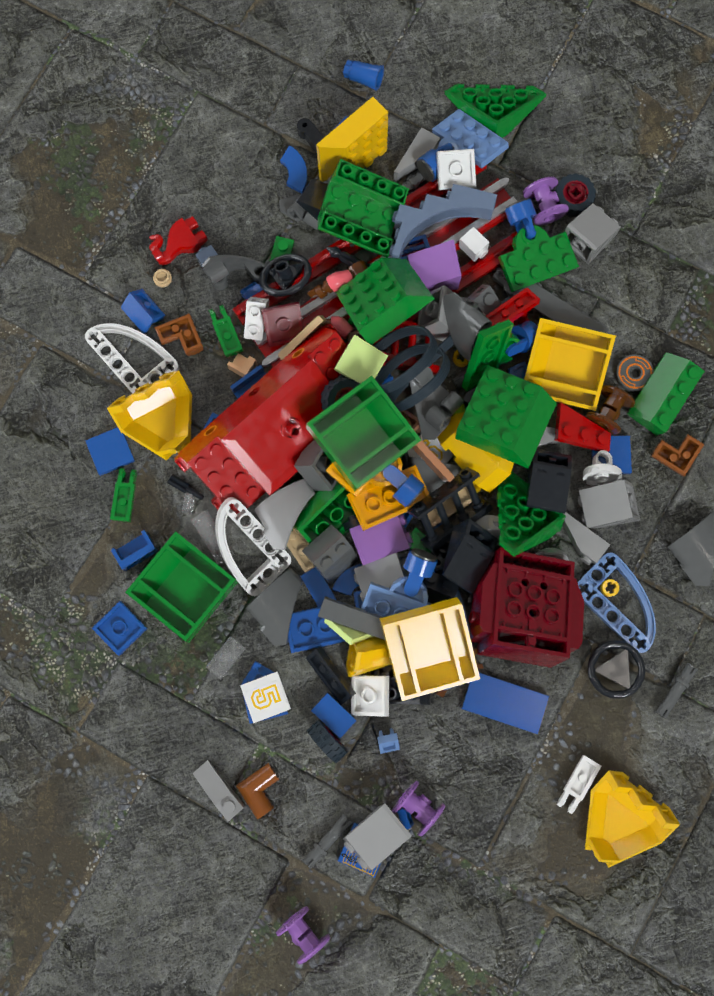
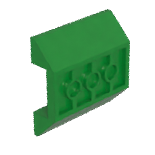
(361, 207)

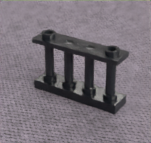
(474, 511)

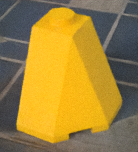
(367, 656)

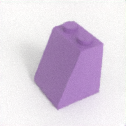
(437, 266)
(381, 539)

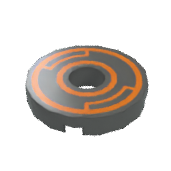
(636, 362)

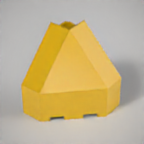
(157, 415)
(491, 468)
(625, 819)

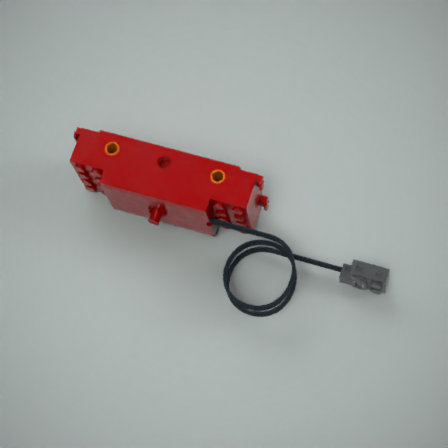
(264, 431)

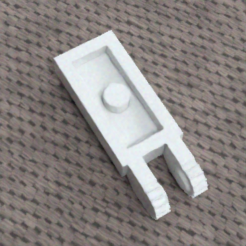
(579, 782)

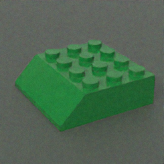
(383, 297)
(506, 416)
(363, 433)
(181, 587)

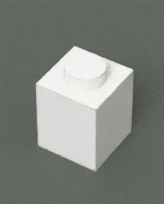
(474, 244)

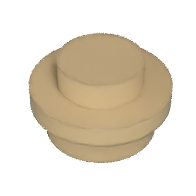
(162, 278)

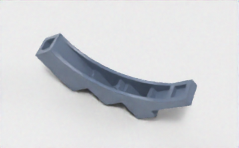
(458, 203)

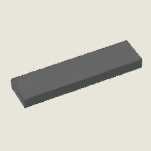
(351, 617)

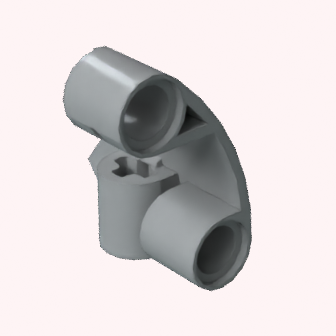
(281, 511)

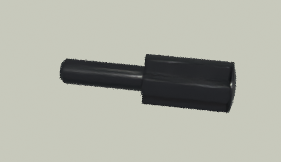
(183, 486)

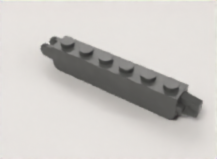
(553, 307)

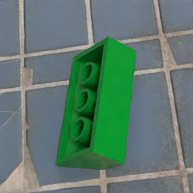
(665, 393)
(324, 510)

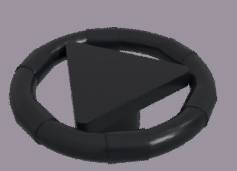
(285, 274)
(616, 669)

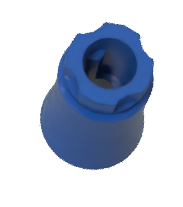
(364, 73)

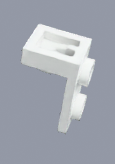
(254, 321)

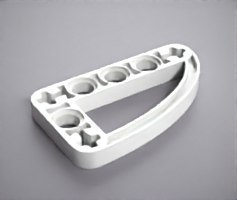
(114, 355)
(272, 561)

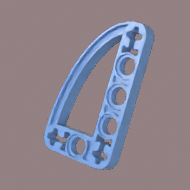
(607, 606)

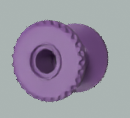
(546, 199)
(421, 805)
(303, 935)

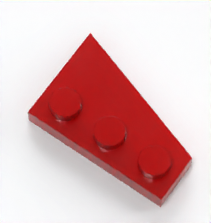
(580, 431)

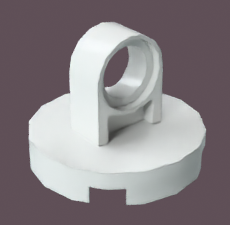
(600, 473)

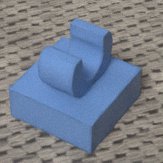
(388, 742)

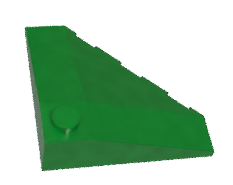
(496, 108)
(522, 525)

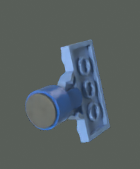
(460, 133)
(405, 592)

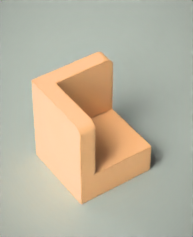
(242, 365)

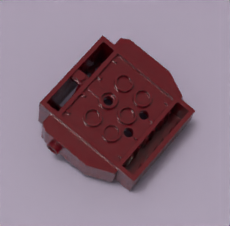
(503, 607)

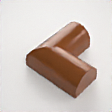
(182, 329)
(678, 459)
(253, 790)

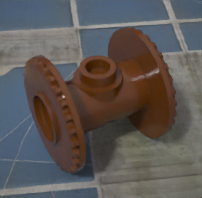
(611, 408)

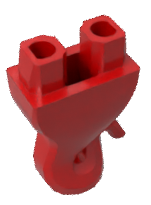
(179, 241)

